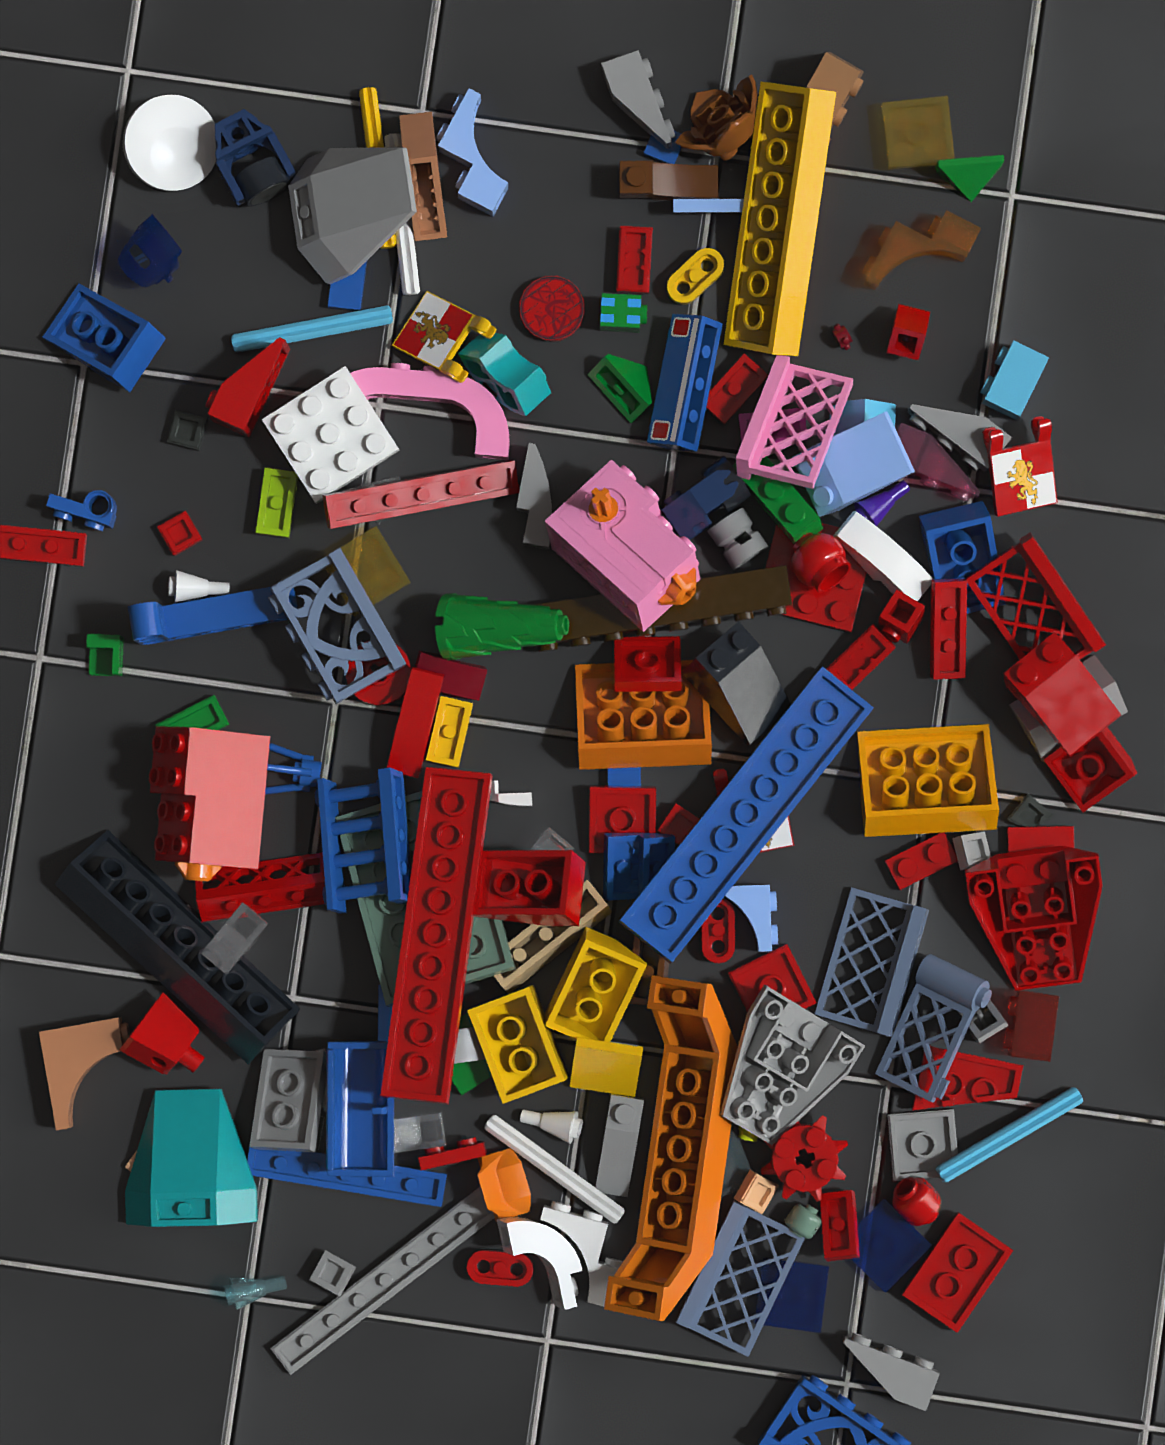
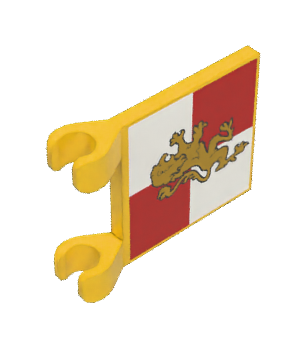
(437, 332)

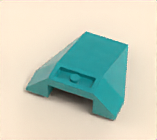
(190, 1165)

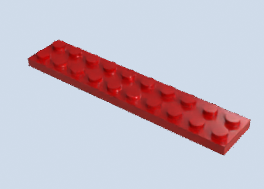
(436, 936)

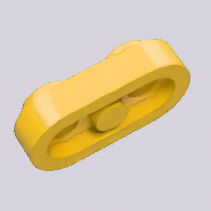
(694, 276)

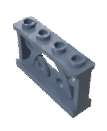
(341, 581)

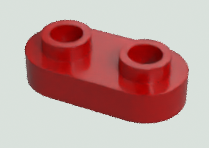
(719, 930)
(499, 1268)

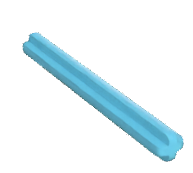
(313, 328)
(1009, 1134)

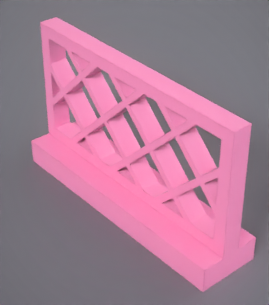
(765, 422)

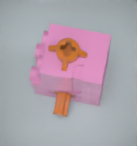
(625, 545)

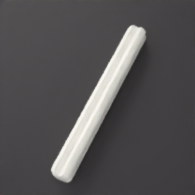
(405, 241)
(554, 1169)

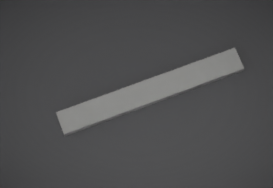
(383, 1282)

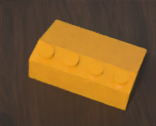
(927, 780)

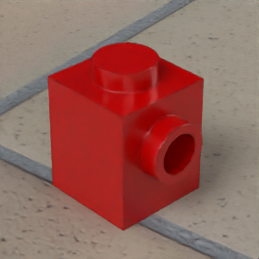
(908, 332)
(901, 617)

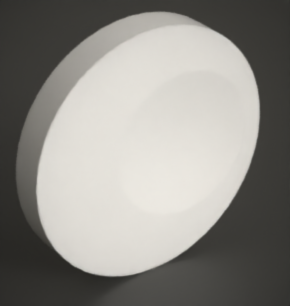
(170, 142)

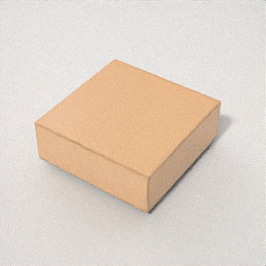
(756, 1192)

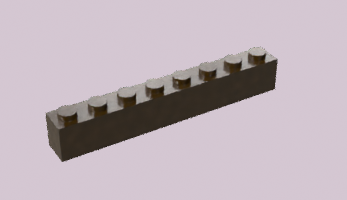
(714, 599)

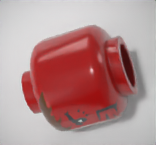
(916, 1201)

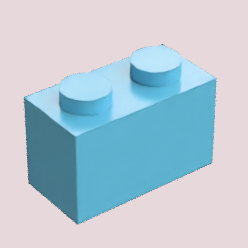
(1014, 380)

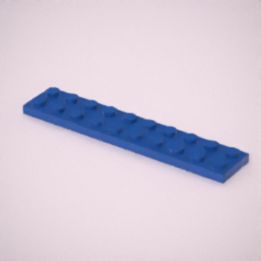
(745, 815)

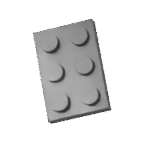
(289, 1100)

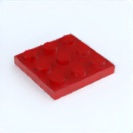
(830, 609)

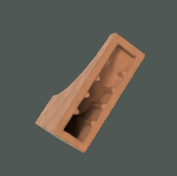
(420, 141)
(71, 1054)

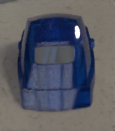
(150, 254)

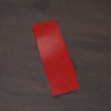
(415, 722)

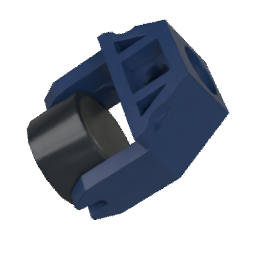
(261, 179)
(720, 487)

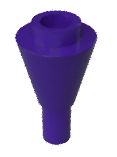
(879, 505)

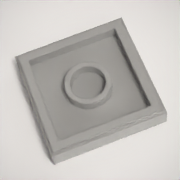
(921, 1142)

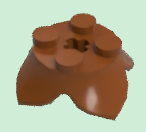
(722, 120)

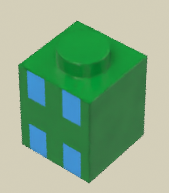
(622, 313)

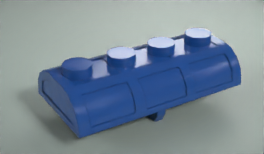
(357, 1116)

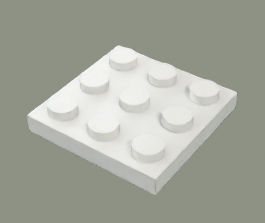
(330, 434)

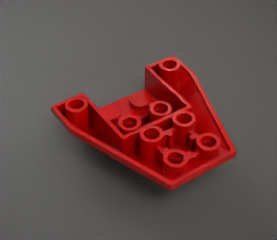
(1040, 934)

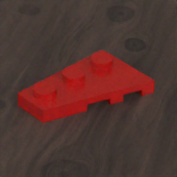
(971, 1080)

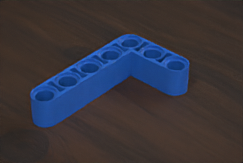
(158, 623)

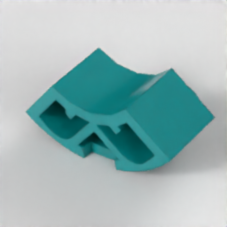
(500, 366)

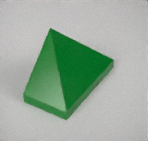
(969, 174)
(624, 384)

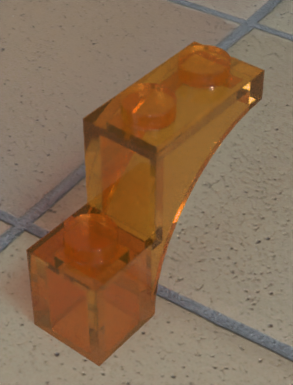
(951, 238)

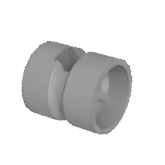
(731, 528)

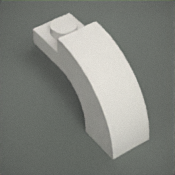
(555, 1252)

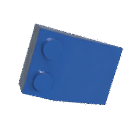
(104, 337)
(958, 545)

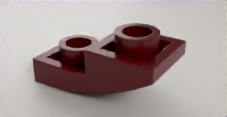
(459, 677)

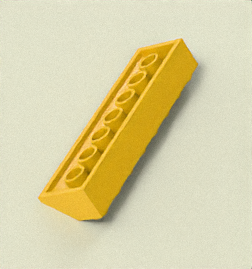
(779, 218)

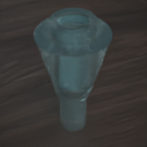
(247, 1290)

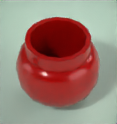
(819, 561)

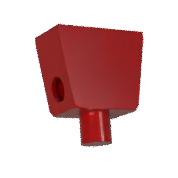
(164, 1038)

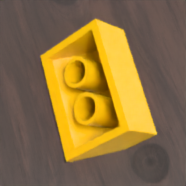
(594, 988)
(518, 1044)

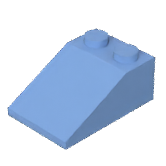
(858, 464)

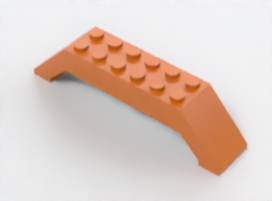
(684, 1152)

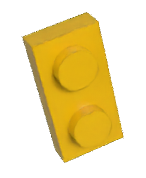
(449, 731)

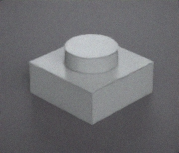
(971, 849)
(332, 1273)

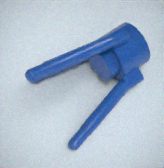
(304, 772)

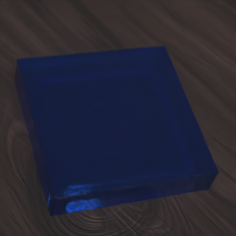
(888, 1245)
(800, 1297)

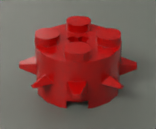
(822, 1166)

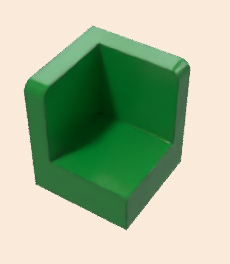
(105, 654)

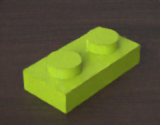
(277, 503)

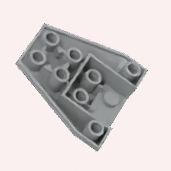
(350, 206)
(784, 1065)

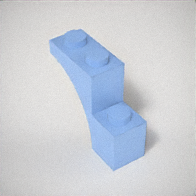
(480, 185)
(757, 904)

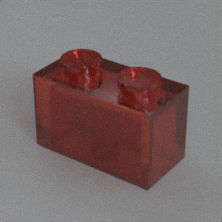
(1032, 1025)

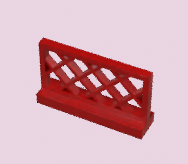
(1053, 586)

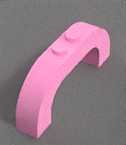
(435, 386)

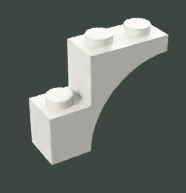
(588, 1234)

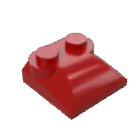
(1093, 769)

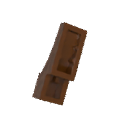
(667, 180)

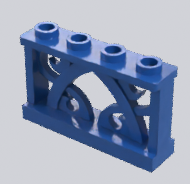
(821, 1420)

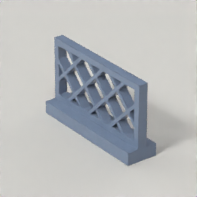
(899, 971)
(710, 1275)

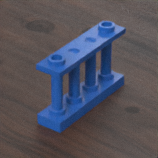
(393, 853)

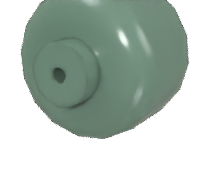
(803, 1221)

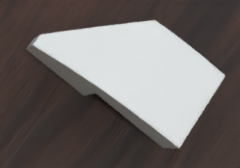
(511, 799)

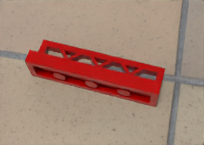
(263, 892)

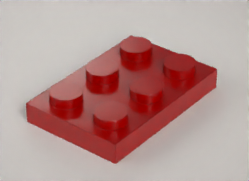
(957, 1272)

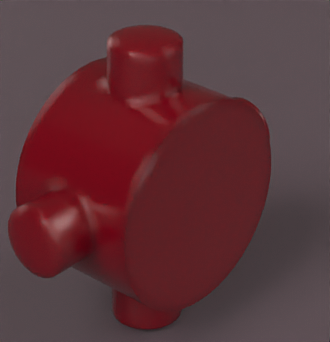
(842, 336)

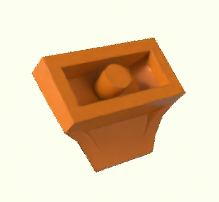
(504, 1184)

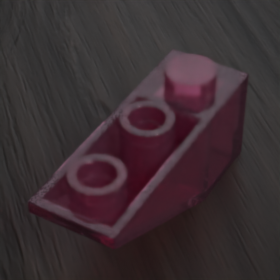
(935, 464)

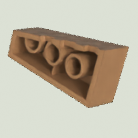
(837, 76)

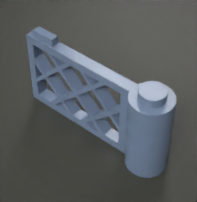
(957, 991)

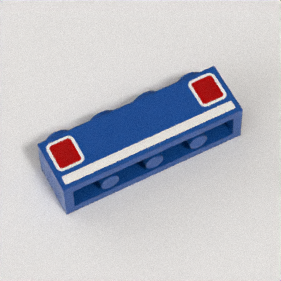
(684, 382)

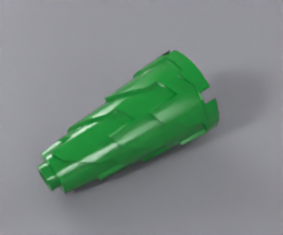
(483, 626)

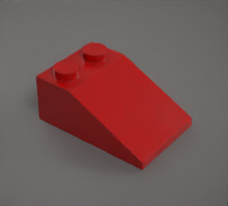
(245, 393)
(1061, 694)
(531, 887)

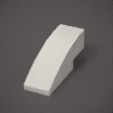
(882, 557)

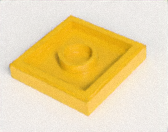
(606, 1066)

